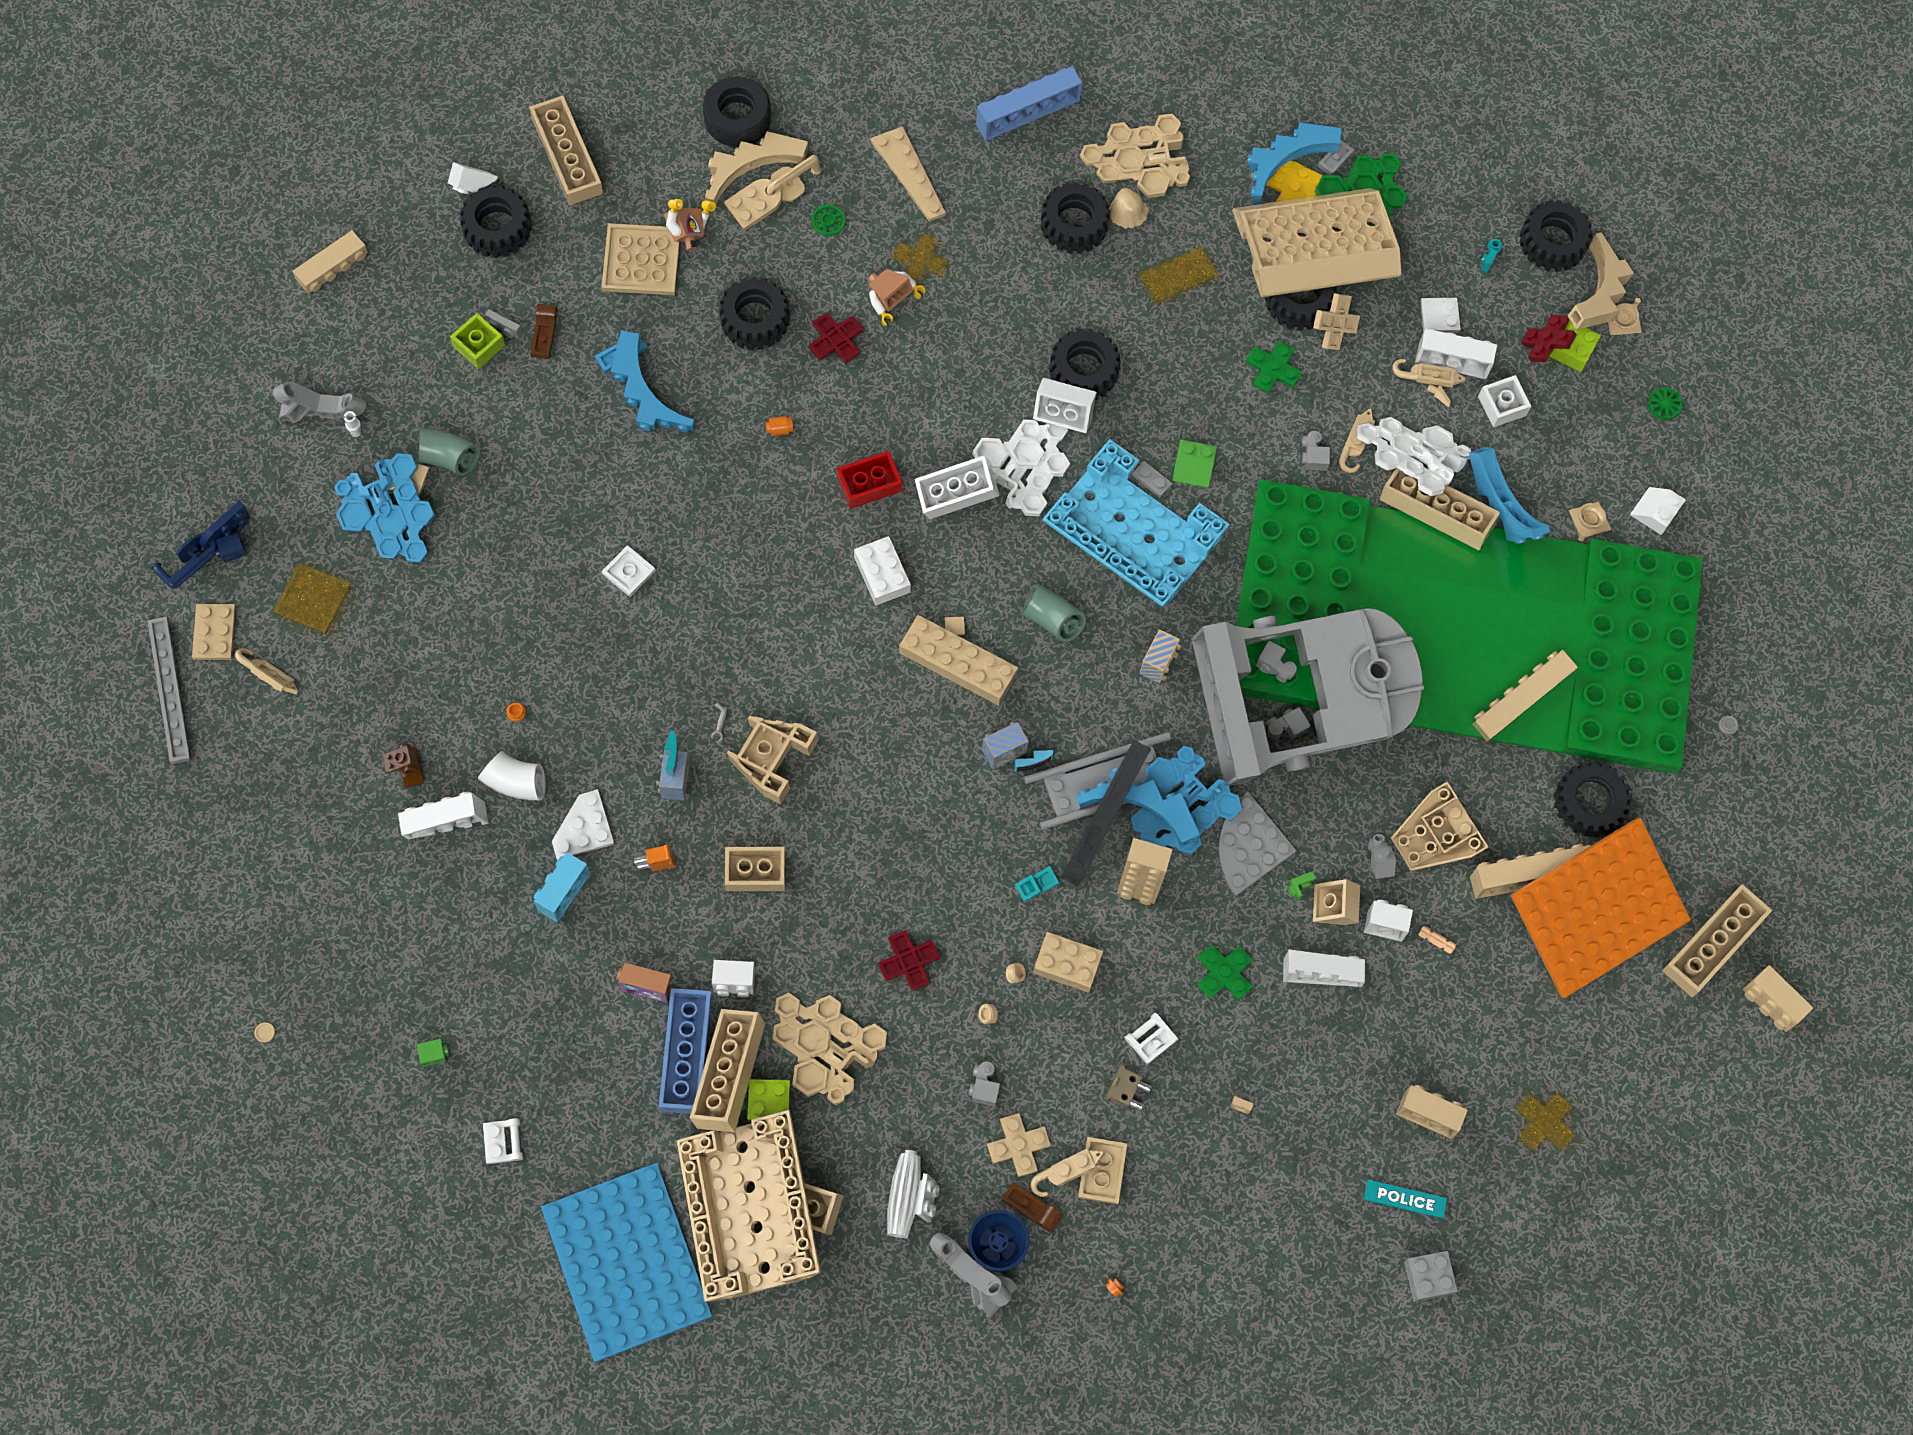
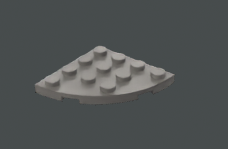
(1250, 846)

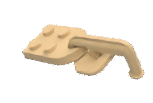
(754, 204)

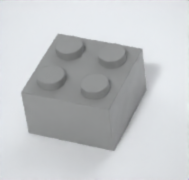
(1430, 1276)

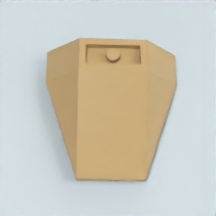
(1438, 832)

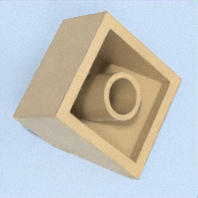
(1336, 902)

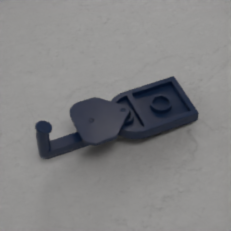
(226, 525)

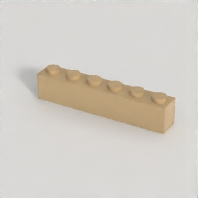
(1526, 694)

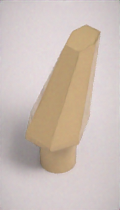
(1439, 394)

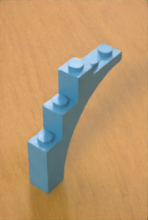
(1305, 140)
(636, 392)
(1491, 483)
(1171, 810)

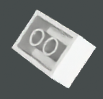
(1064, 405)
(882, 570)

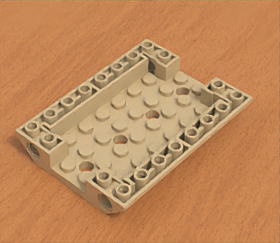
(1323, 255)
(726, 1213)

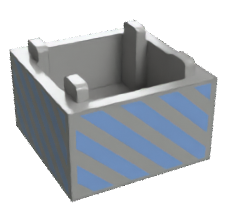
(1005, 745)
(670, 786)

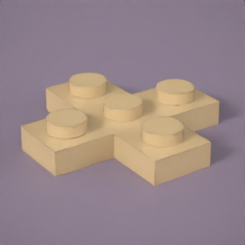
(1336, 321)
(1018, 1145)

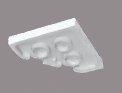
(583, 827)

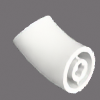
(514, 777)

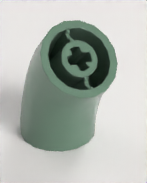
(447, 451)
(1054, 613)

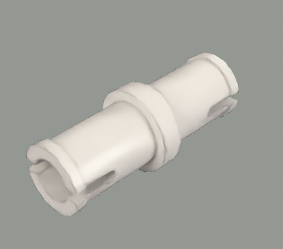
(352, 424)

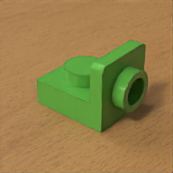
(1303, 882)

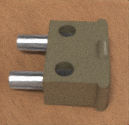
(1124, 1087)

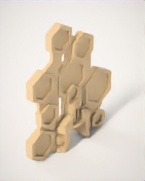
(1131, 160)
(813, 1041)

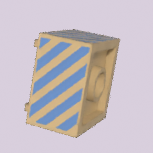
(1160, 656)

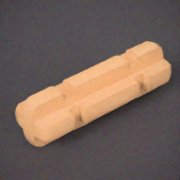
(1437, 939)

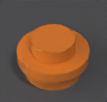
(516, 712)
(1115, 1287)

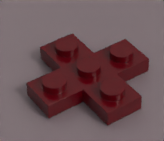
(835, 338)
(1547, 339)
(908, 961)

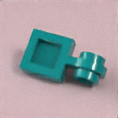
(1488, 259)

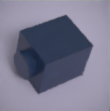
(230, 547)

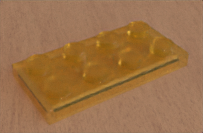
(1178, 275)

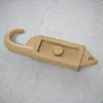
(1429, 374)
(1353, 445)
(267, 672)
(1067, 1169)

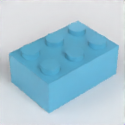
(561, 886)

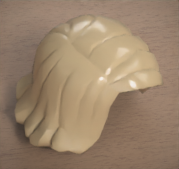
(1128, 209)

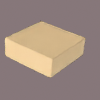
(955, 625)
(1241, 1105)

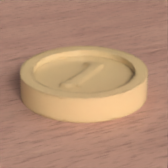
(264, 1032)

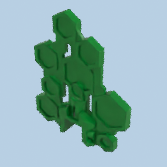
(1364, 176)

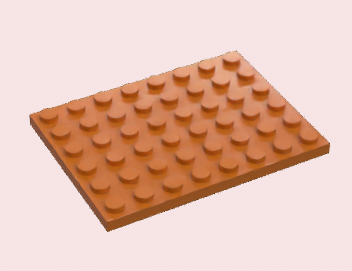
(1600, 907)

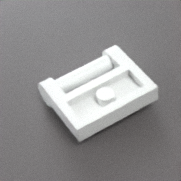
(1154, 1044)
(496, 1144)

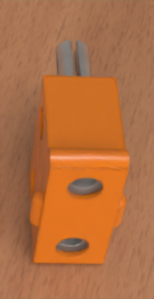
(656, 859)

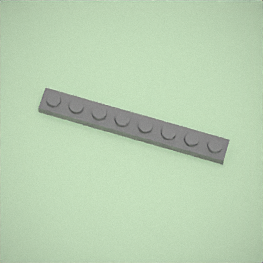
(169, 690)

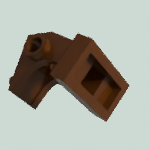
(406, 760)

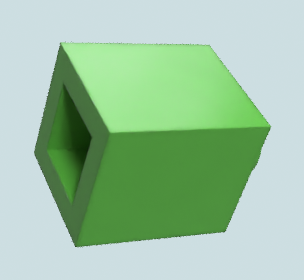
(432, 1052)

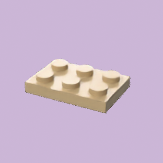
(213, 632)
(1105, 1181)

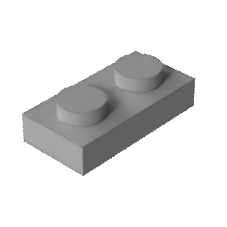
(1333, 161)
(507, 326)
(1151, 479)

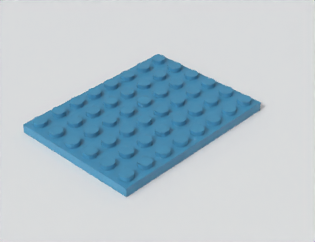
(626, 1262)

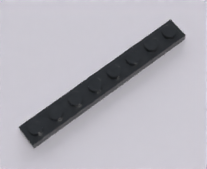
(1106, 813)

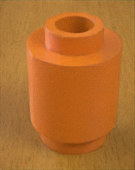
(779, 426)

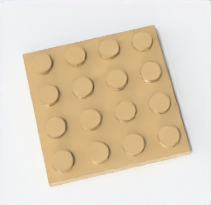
(640, 260)

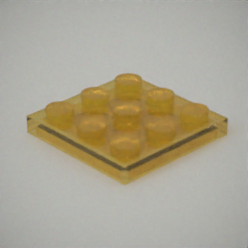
(312, 598)

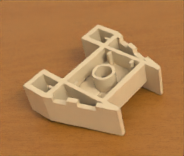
(767, 749)

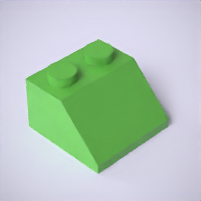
(1194, 463)

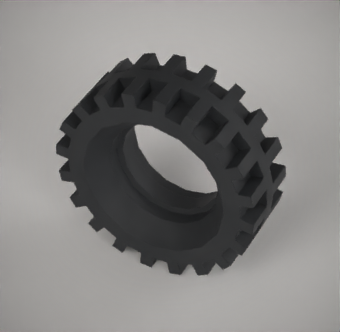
(1578, 818)

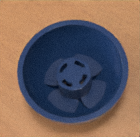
(995, 1229)

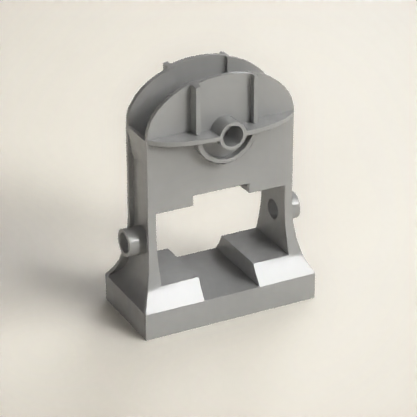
(1361, 675)

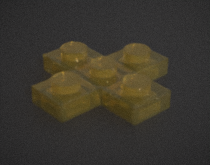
(920, 258)
(1544, 1122)

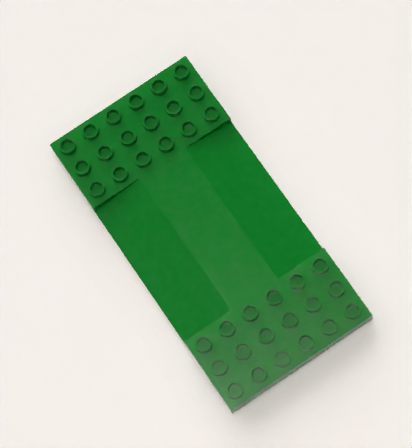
(1486, 621)

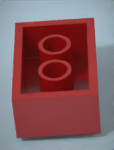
(869, 479)

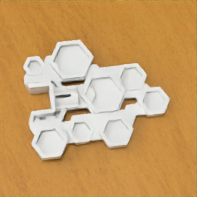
(1431, 447)
(1026, 454)

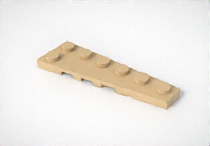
(904, 162)

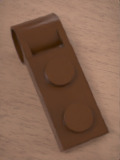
(544, 331)
(1032, 1208)

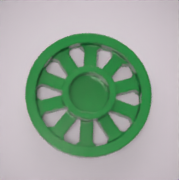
(828, 219)
(1665, 403)

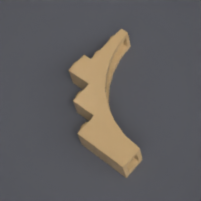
(772, 149)
(1609, 290)

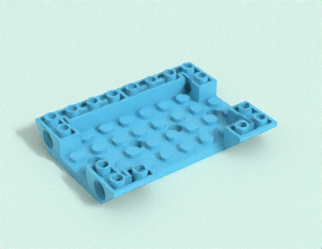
(1122, 544)

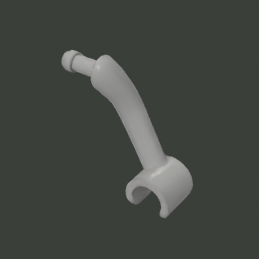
(718, 732)

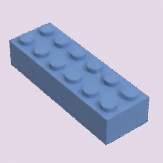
(1028, 103)
(684, 1049)

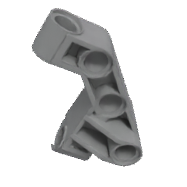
(301, 402)
(988, 1287)

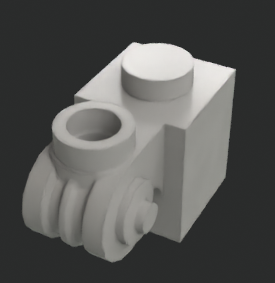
(1314, 456)
(1271, 662)
(1292, 722)
(1382, 857)
(984, 1090)

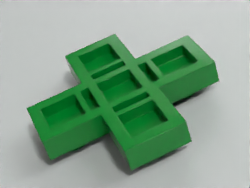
(1273, 367)
(1224, 972)

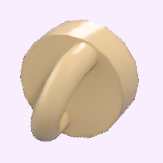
(1015, 973)
(988, 1014)

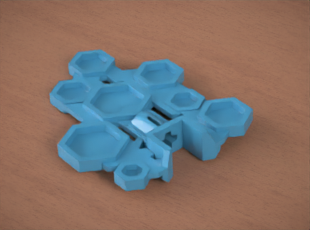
(388, 519)
(1167, 776)

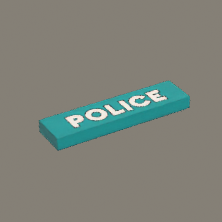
(1405, 1199)

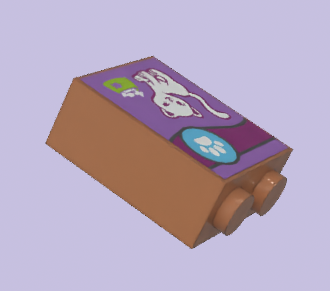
(645, 982)

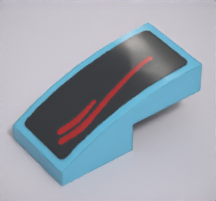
(1039, 759)

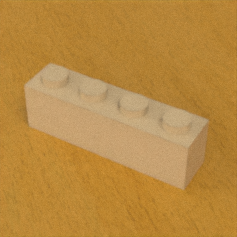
(330, 262)

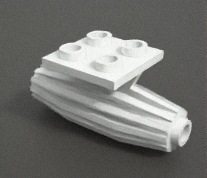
(910, 1195)

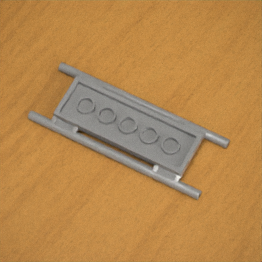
(1065, 787)

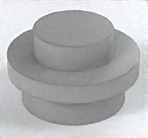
(1728, 725)

